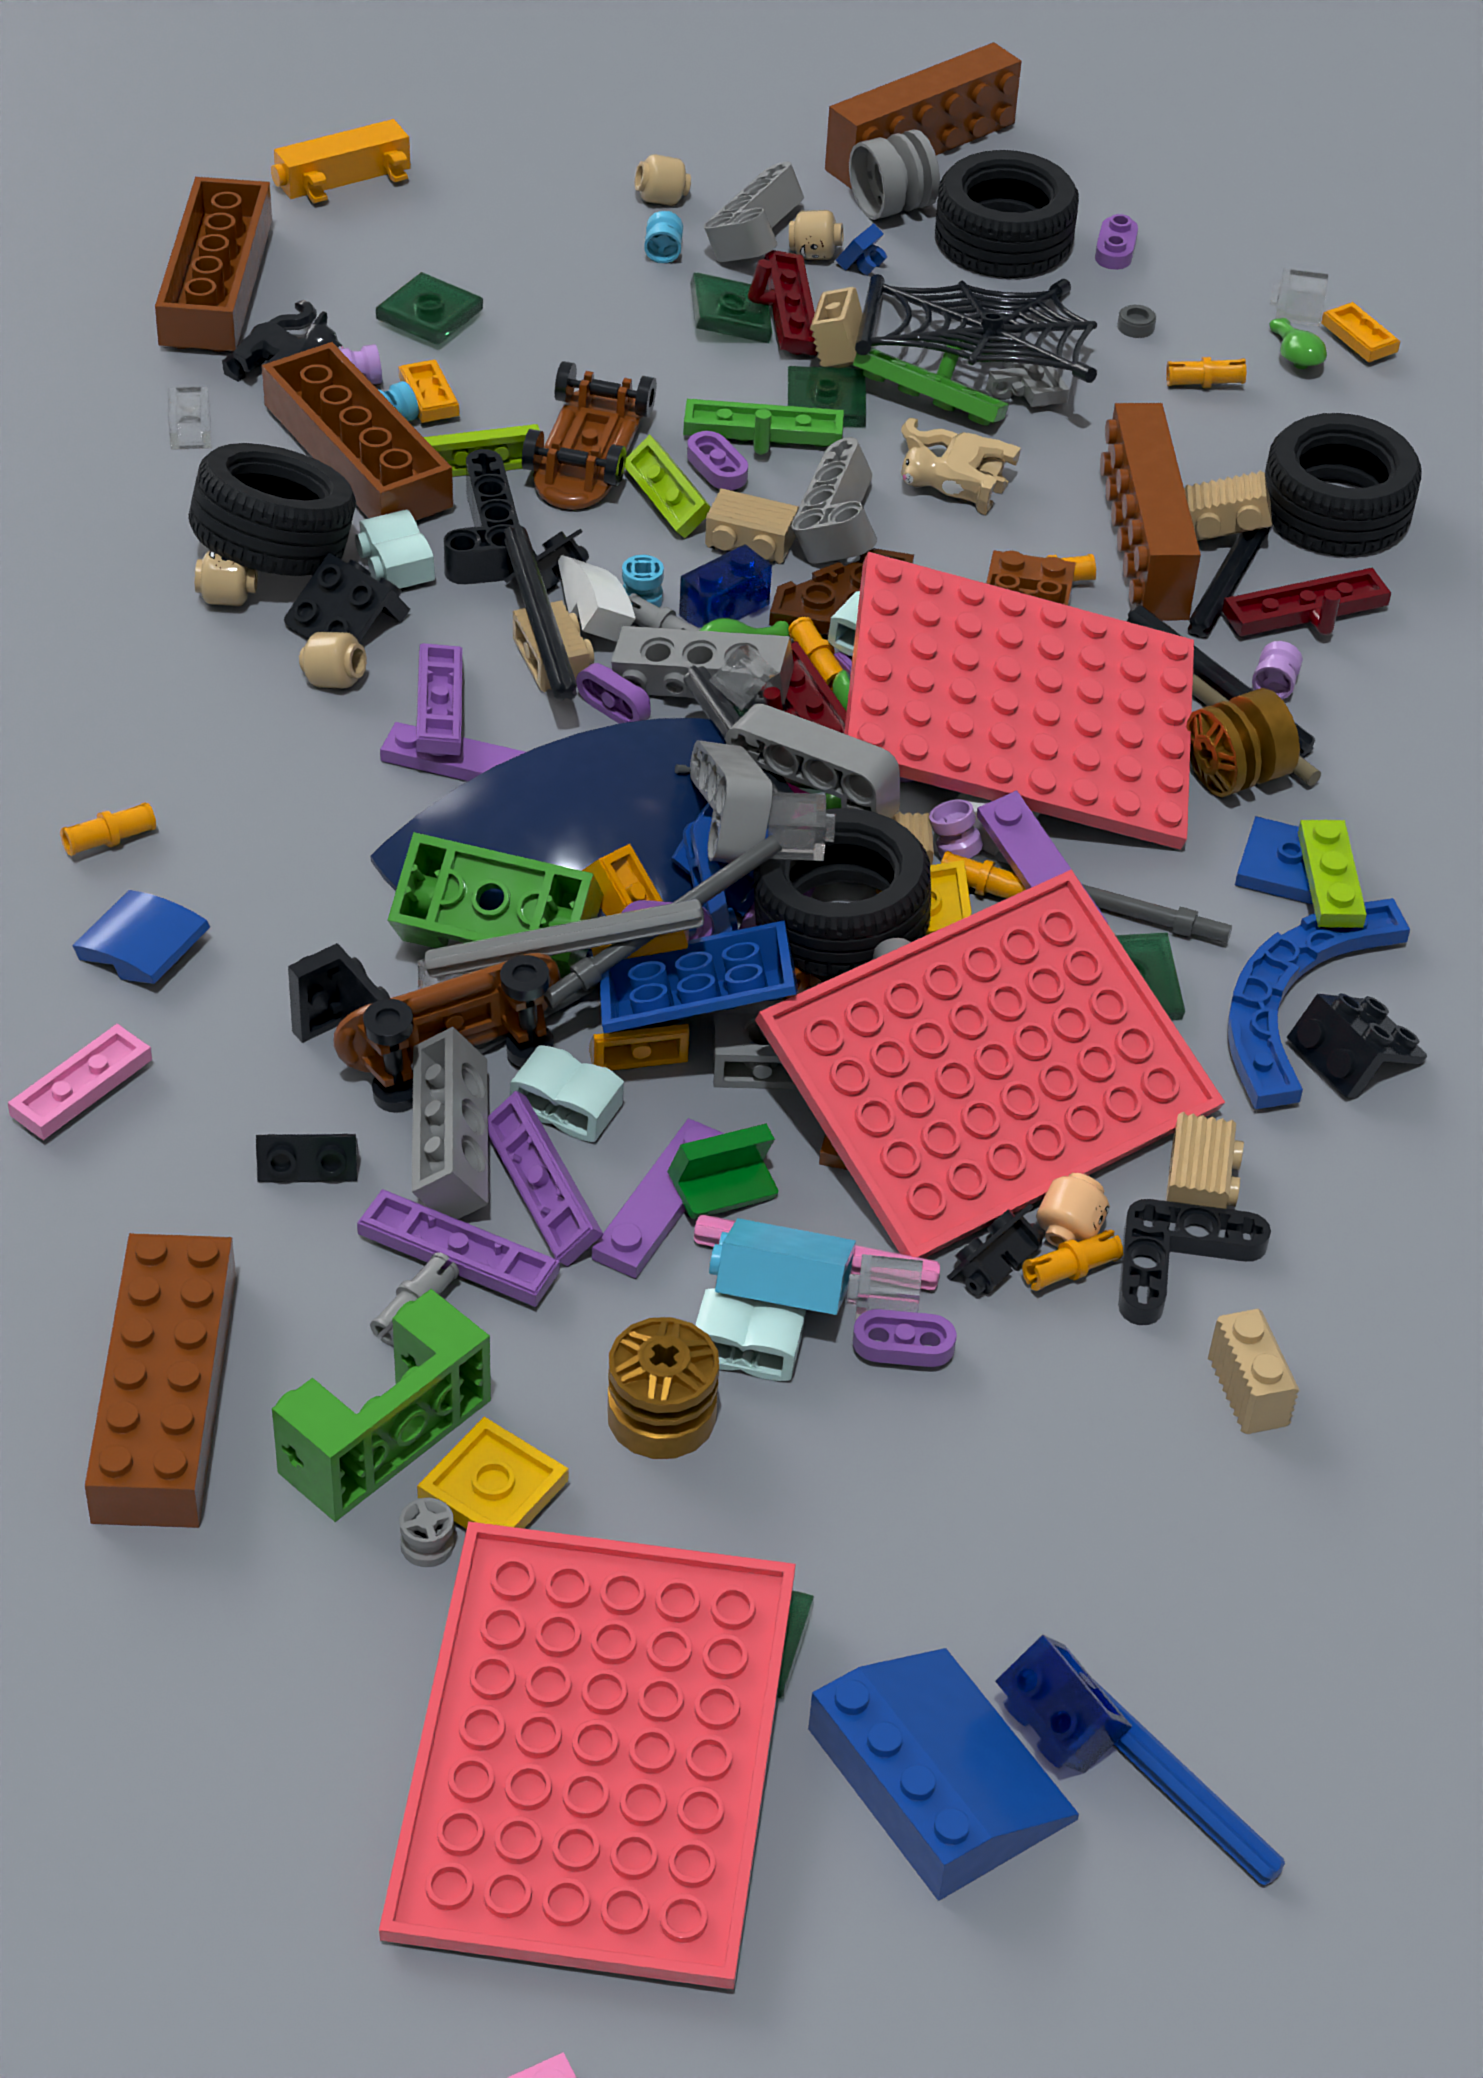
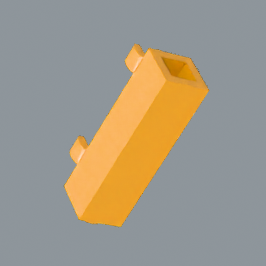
(342, 160)

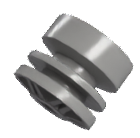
(894, 174)

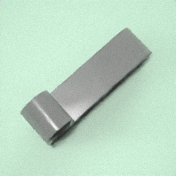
(746, 221)
(831, 515)
(820, 758)
(737, 794)

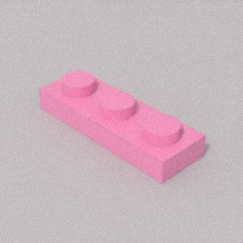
(79, 1081)

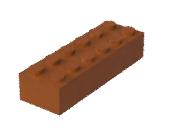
(944, 102)
(214, 264)
(357, 433)
(1150, 510)
(161, 1382)

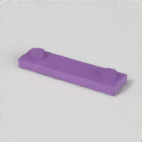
(439, 700)
(473, 760)
(1022, 840)
(542, 1179)
(648, 1212)
(476, 1252)

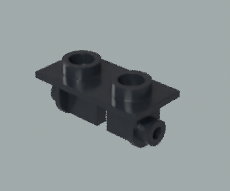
(554, 548)
(306, 1157)
(983, 1261)

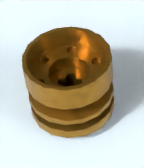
(1243, 742)
(662, 1387)

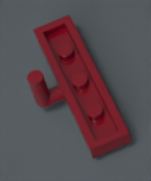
(789, 298)
(1307, 601)
(808, 695)

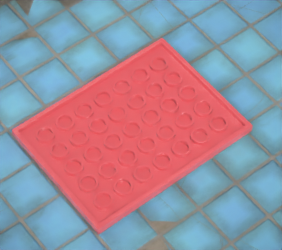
(1023, 697)
(988, 1064)
(593, 1756)

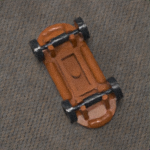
(588, 439)
(476, 1004)

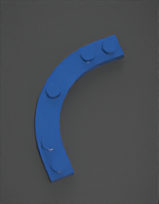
(1268, 977)

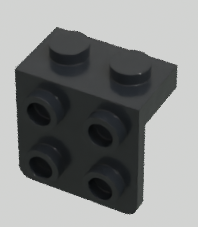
(343, 600)
(327, 990)
(1351, 1040)

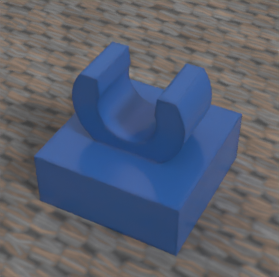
(864, 251)

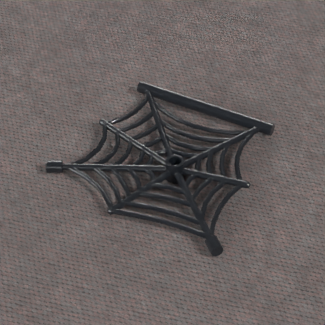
(984, 334)

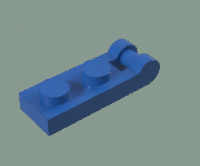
(701, 868)

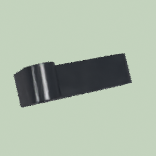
(480, 551)

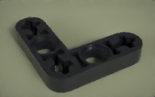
(1160, 1241)

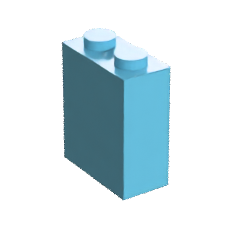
(783, 1266)

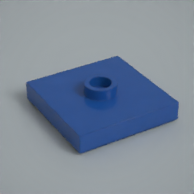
(1274, 861)

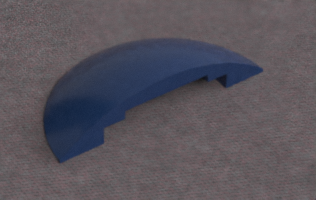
(576, 804)

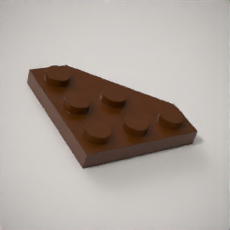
(823, 593)

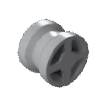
(433, 1519)

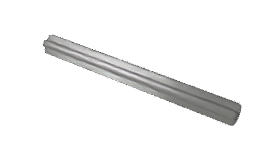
(566, 937)

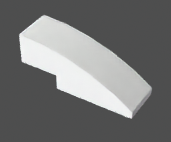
(595, 598)

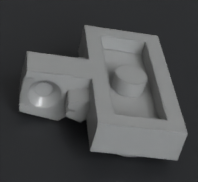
(1037, 383)

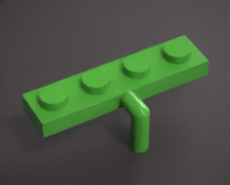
(946, 393)
(764, 423)

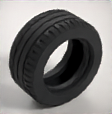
(1006, 213)
(1349, 451)
(271, 508)
(837, 935)

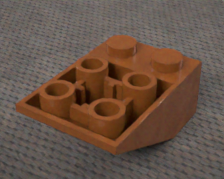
(1032, 575)

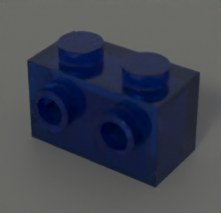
(726, 587)
(1061, 1705)

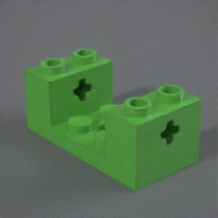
(444, 885)
(347, 1456)

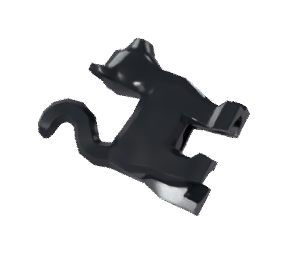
(272, 342)

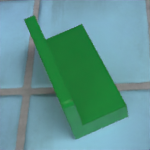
(724, 1171)

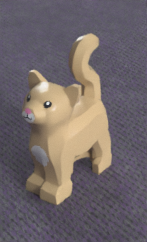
(965, 471)

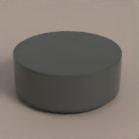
(1136, 321)

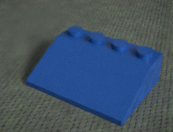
(701, 979)
(937, 1767)

